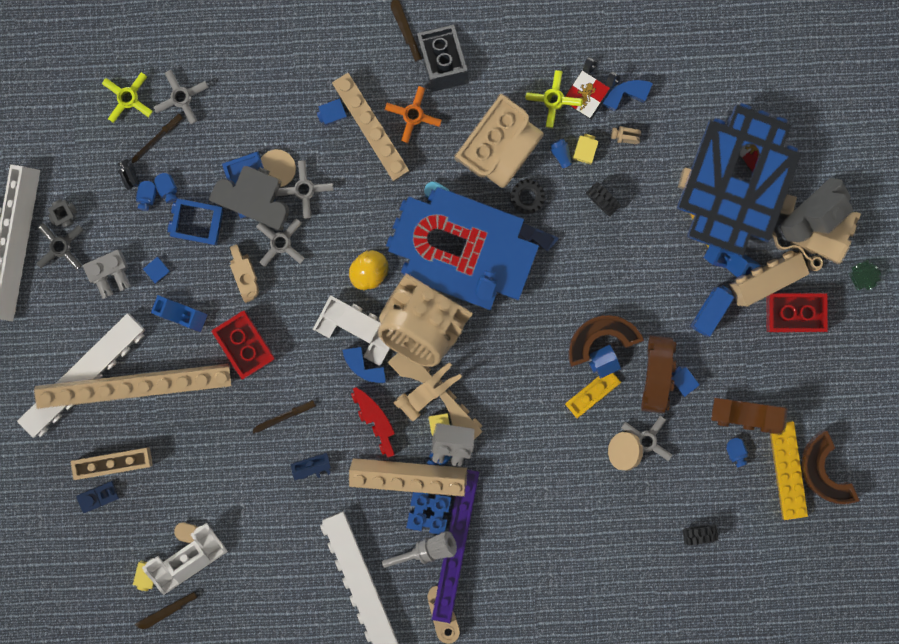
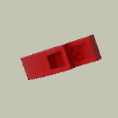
(372, 412)

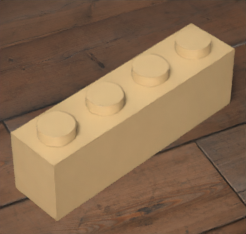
(769, 279)
(111, 463)

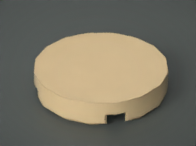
(280, 165)
(625, 451)

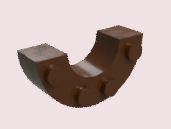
(598, 326)
(659, 373)
(750, 415)
(815, 474)

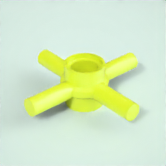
(555, 91)
(121, 92)

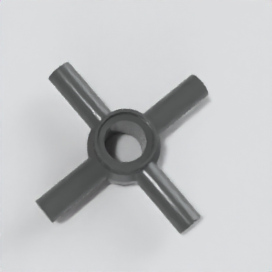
(54, 240)

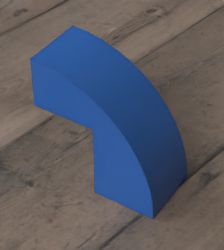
(635, 89)
(735, 264)
(179, 313)
(355, 361)

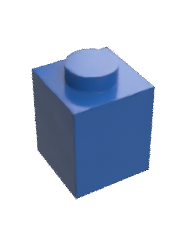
(331, 112)
(604, 361)
(684, 381)

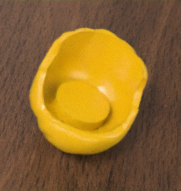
(368, 270)

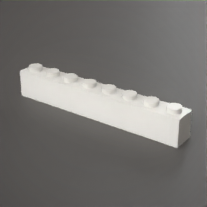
(14, 234)
(89, 367)
(358, 579)

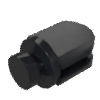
(128, 174)

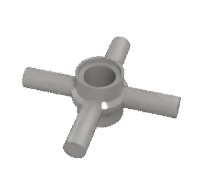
(185, 104)
(313, 188)
(274, 236)
(652, 433)

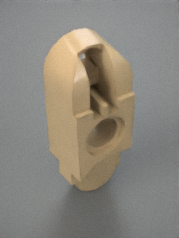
(244, 274)
(441, 626)

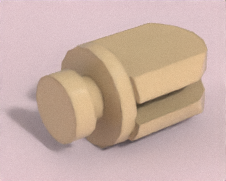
(626, 135)
(183, 532)

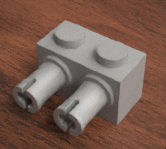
(105, 266)
(453, 442)

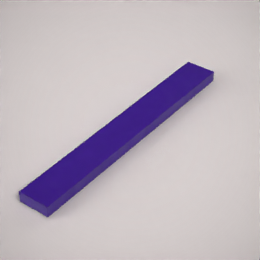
(452, 565)

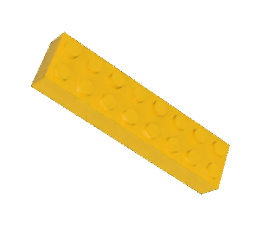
(789, 473)

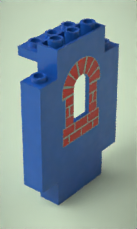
(489, 246)

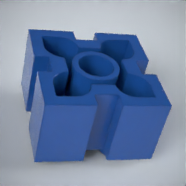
(438, 505)

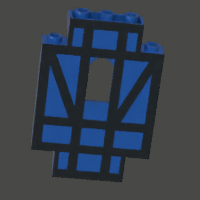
(728, 208)

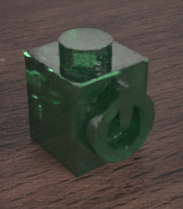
(865, 275)

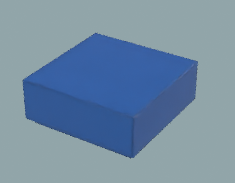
(156, 270)

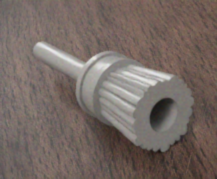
(427, 550)

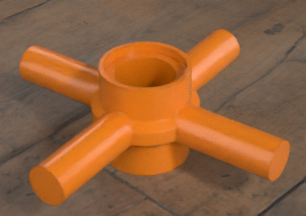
(415, 106)

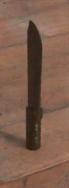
(400, 17)
(166, 129)
(294, 412)
(156, 617)

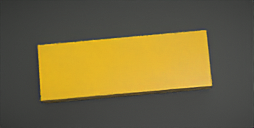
(592, 394)

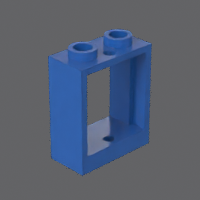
(215, 224)
(712, 311)

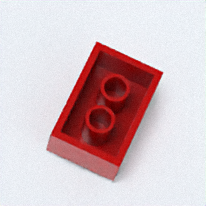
(797, 312)
(243, 344)

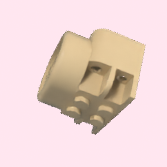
(500, 143)
(421, 322)

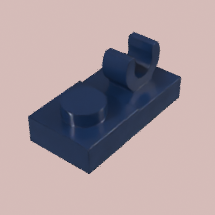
(309, 466)
(97, 497)

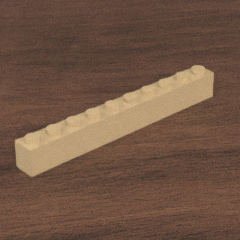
(132, 386)

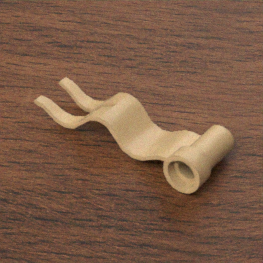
(810, 265)
(424, 393)

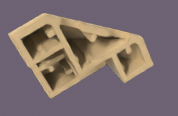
(834, 244)

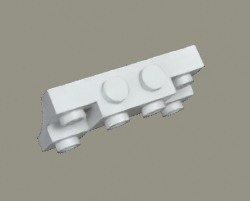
(354, 321)
(187, 561)

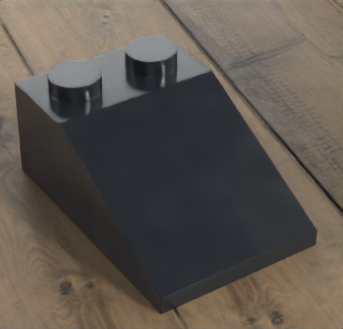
(443, 58)

